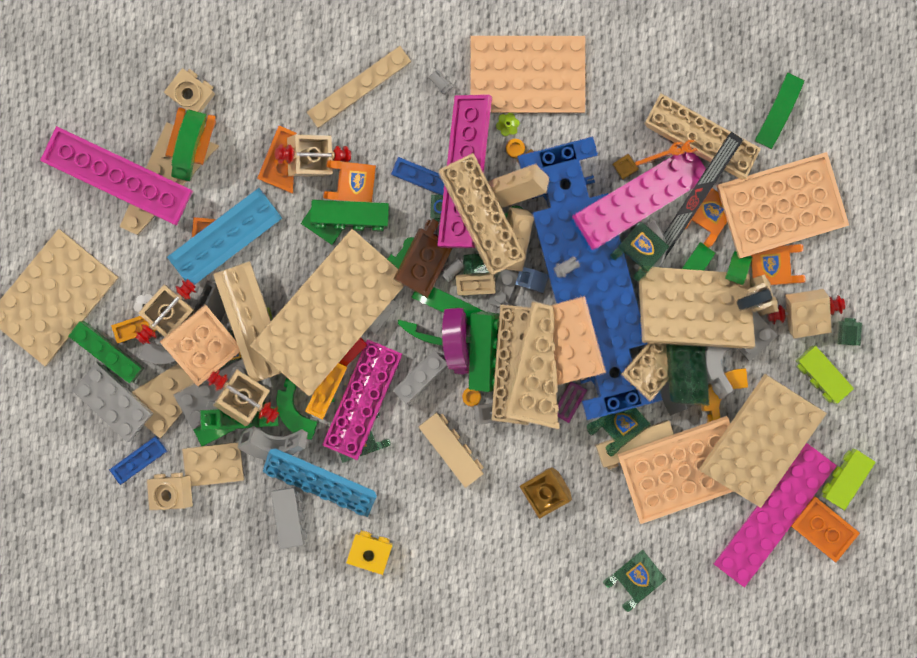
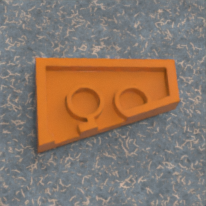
(271, 170)

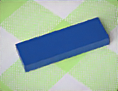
(418, 175)
(138, 460)

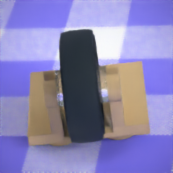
(759, 297)

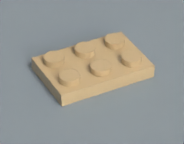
(213, 464)

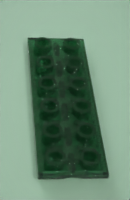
(687, 374)

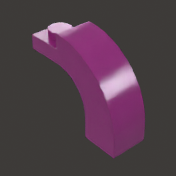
(454, 340)

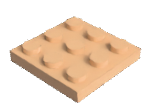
(201, 345)

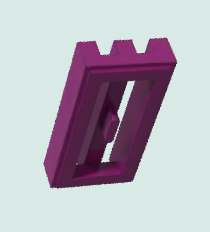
(577, 387)

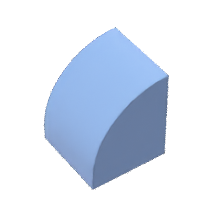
(532, 279)

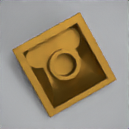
(546, 492)

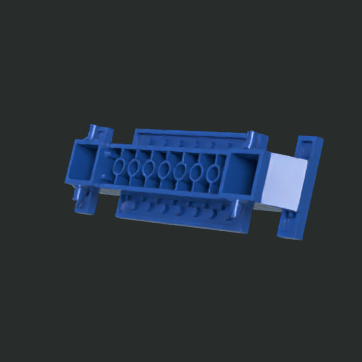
(598, 278)

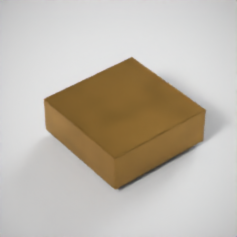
(625, 166)

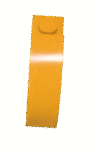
(737, 379)

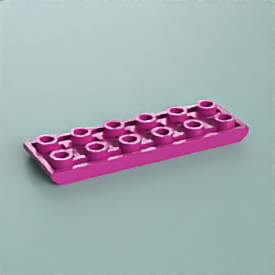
(362, 397)

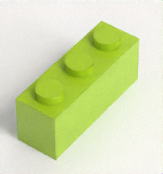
(823, 375)
(847, 478)

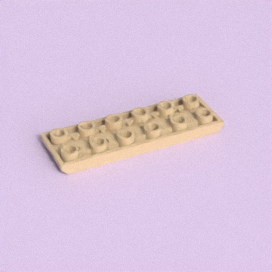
(682, 124)
(481, 214)
(246, 315)
(510, 336)
(648, 370)

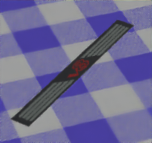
(701, 189)

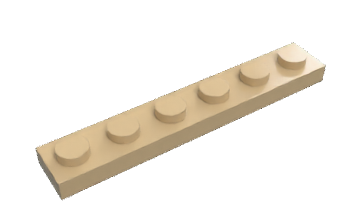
(359, 87)

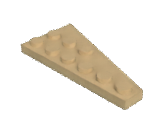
(137, 219)
(535, 377)
(159, 398)

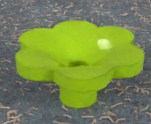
(507, 129)

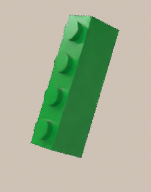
(349, 214)
(483, 350)
(106, 352)

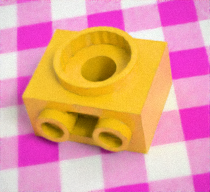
(379, 546)

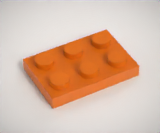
(825, 529)

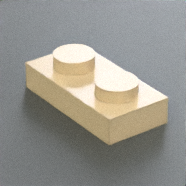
(475, 284)

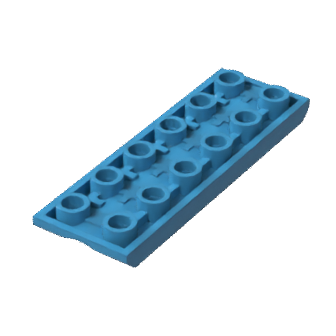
(224, 237)
(319, 482)

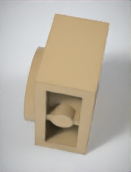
(187, 81)
(177, 485)

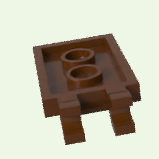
(423, 261)

